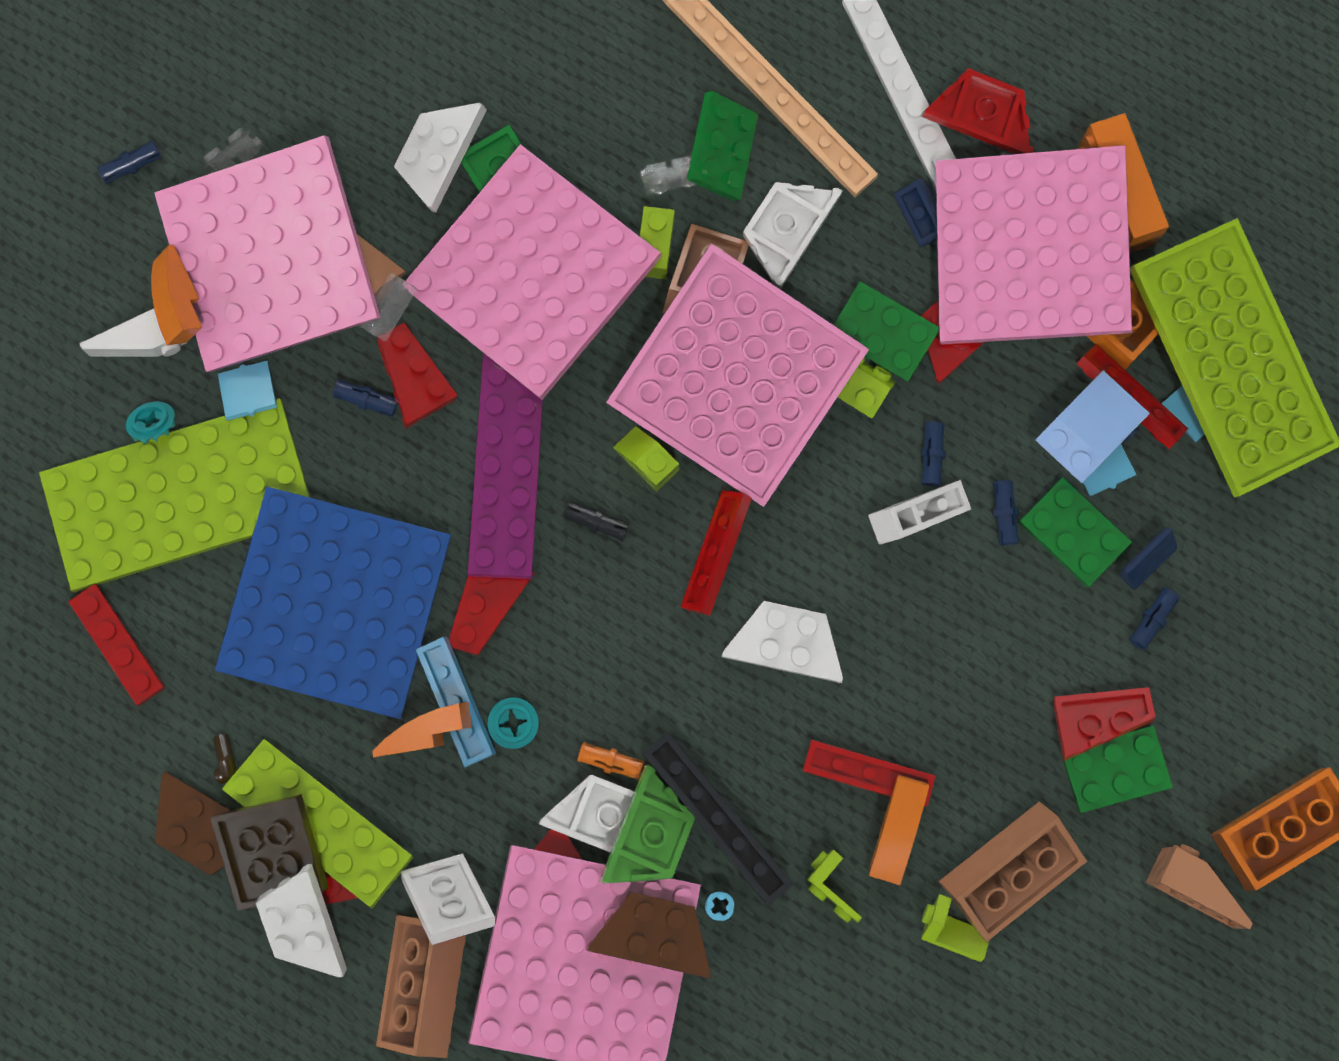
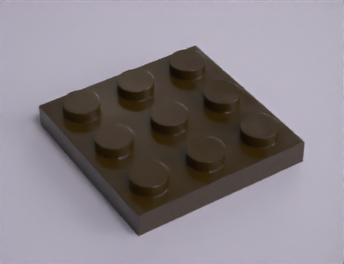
(265, 847)

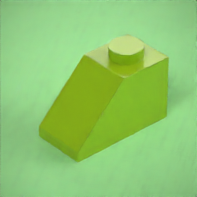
(647, 458)

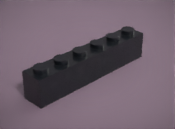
(717, 819)

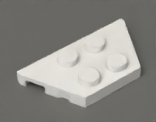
(437, 150)
(787, 226)
(787, 641)
(591, 812)
(300, 924)

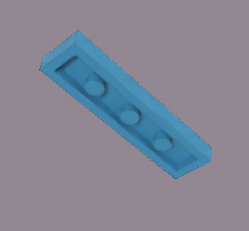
(450, 689)

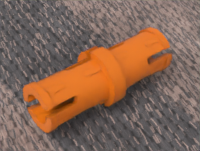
(610, 760)

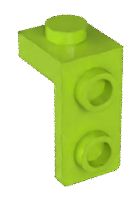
(823, 866)
(950, 932)

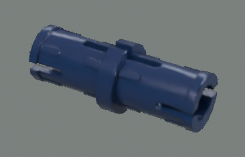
(129, 162)
(365, 398)
(933, 454)
(1006, 512)
(1154, 618)

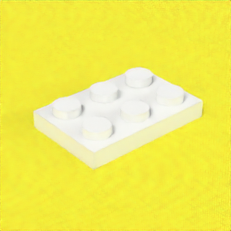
(447, 899)

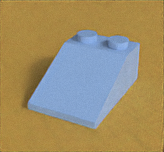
(1092, 426)

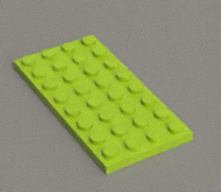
(1235, 357)
(169, 495)

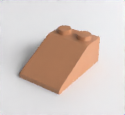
(694, 248)
(1195, 883)

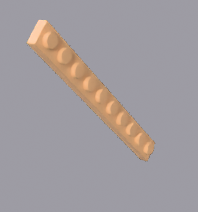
(775, 93)

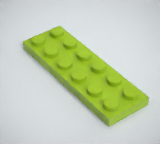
(347, 843)

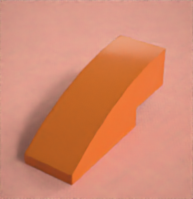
(174, 298)
(426, 730)
(898, 830)

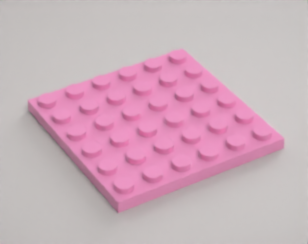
(1033, 246)
(269, 253)
(532, 271)
(737, 375)
(551, 994)

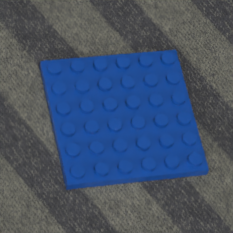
(333, 602)

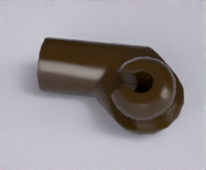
(225, 759)

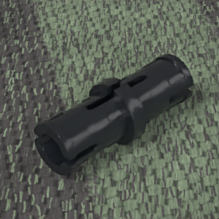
(597, 521)

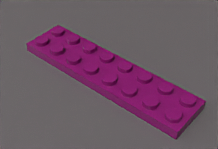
(505, 477)

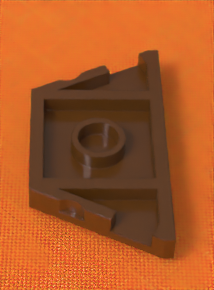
(186, 824)
(654, 934)

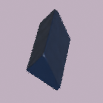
(919, 210)
(1149, 558)

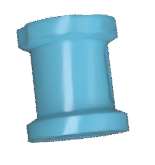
(729, 907)

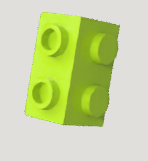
(867, 388)

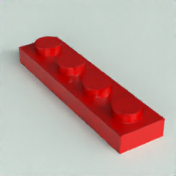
(1160, 422)
(716, 552)
(116, 644)
(859, 769)

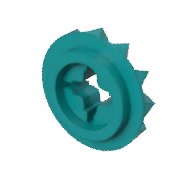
(145, 415)
(500, 714)

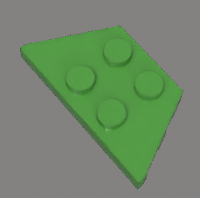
(649, 835)

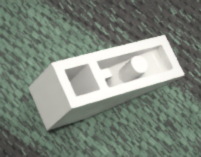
(132, 339)
(919, 512)

